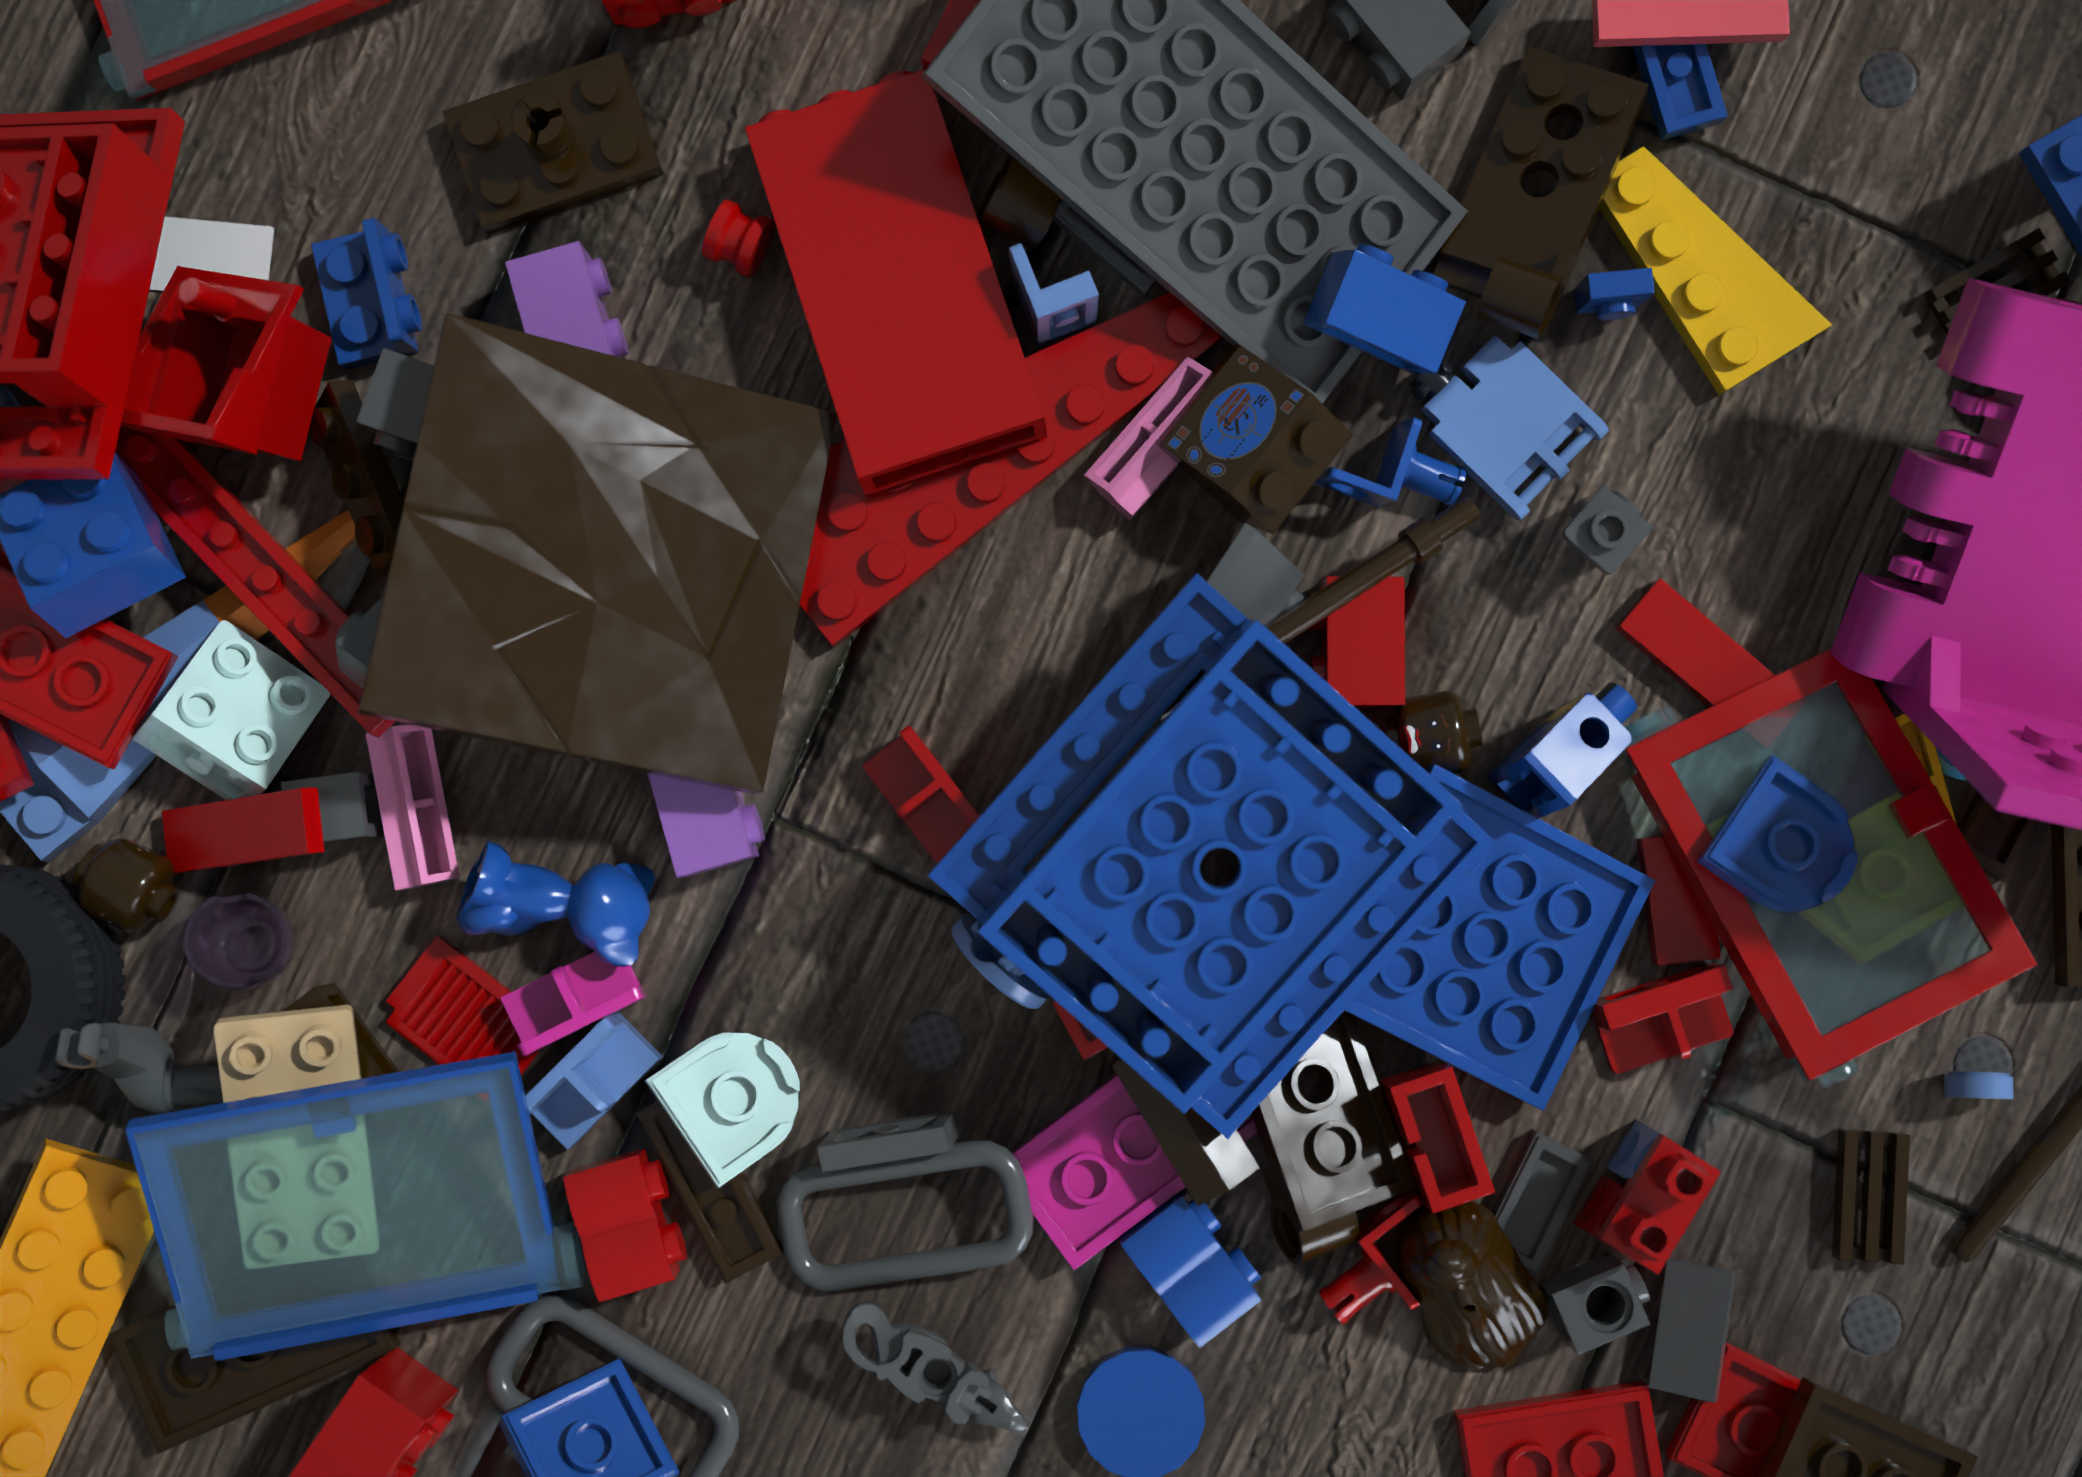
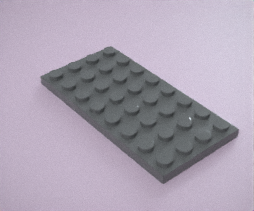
(1198, 156)

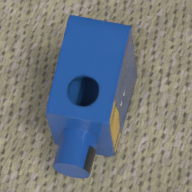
(1566, 752)

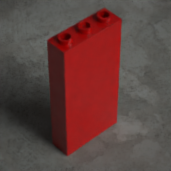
(896, 281)

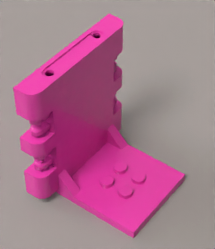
(1995, 631)

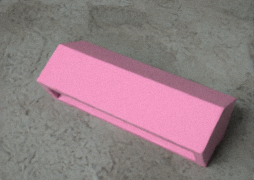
(1134, 462)
(412, 807)

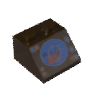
(1254, 439)

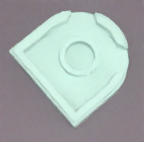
(730, 1100)

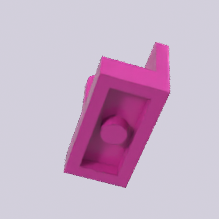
(570, 1001)

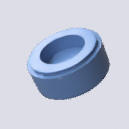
(1978, 1085)

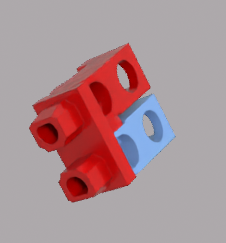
(1655, 1203)

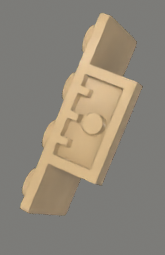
(286, 1051)

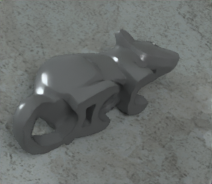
(925, 1366)

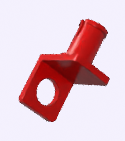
(1374, 1271)

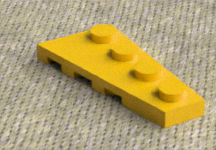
(1706, 278)

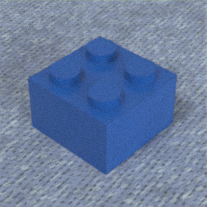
(85, 546)

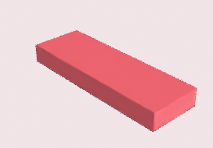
(1688, 22)

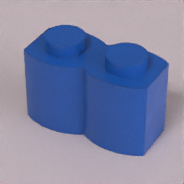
(1192, 1268)

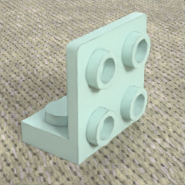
(233, 714)

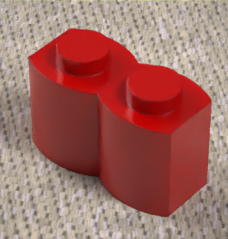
(624, 1224)

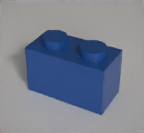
(1385, 310)

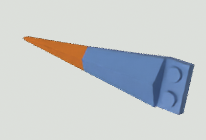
(77, 792)

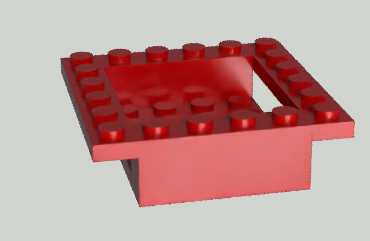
(76, 273)

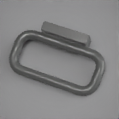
(893, 1152)
(628, 1349)

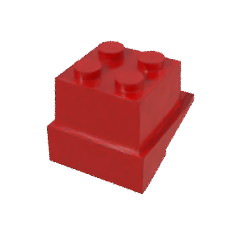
(227, 365)

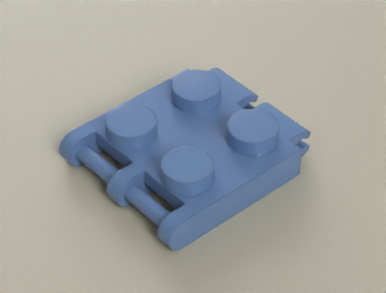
(1510, 423)

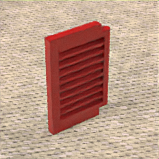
(453, 1009)

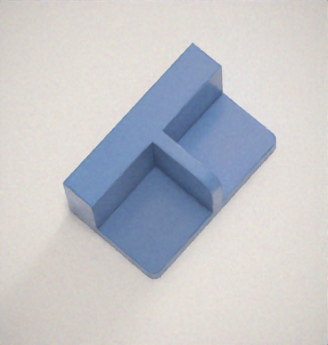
(591, 1079)

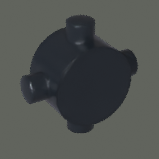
(1428, 385)

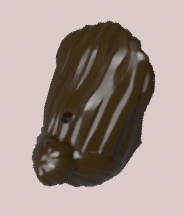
(1471, 1286)

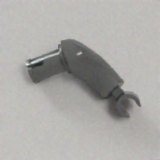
(140, 1066)

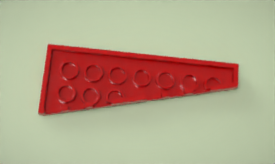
(886, 542)

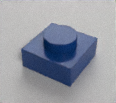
(1614, 293)

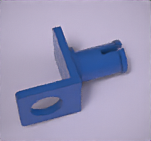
(1399, 469)

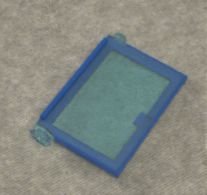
(351, 1208)

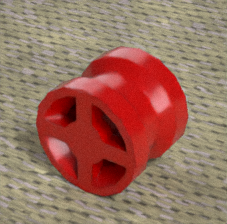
(738, 238)

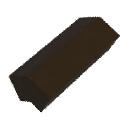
(1196, 1150)

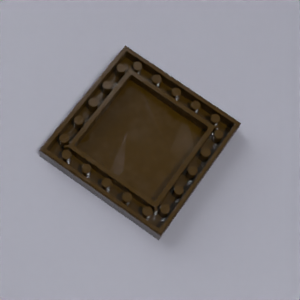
(598, 559)

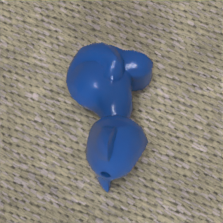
(603, 906)

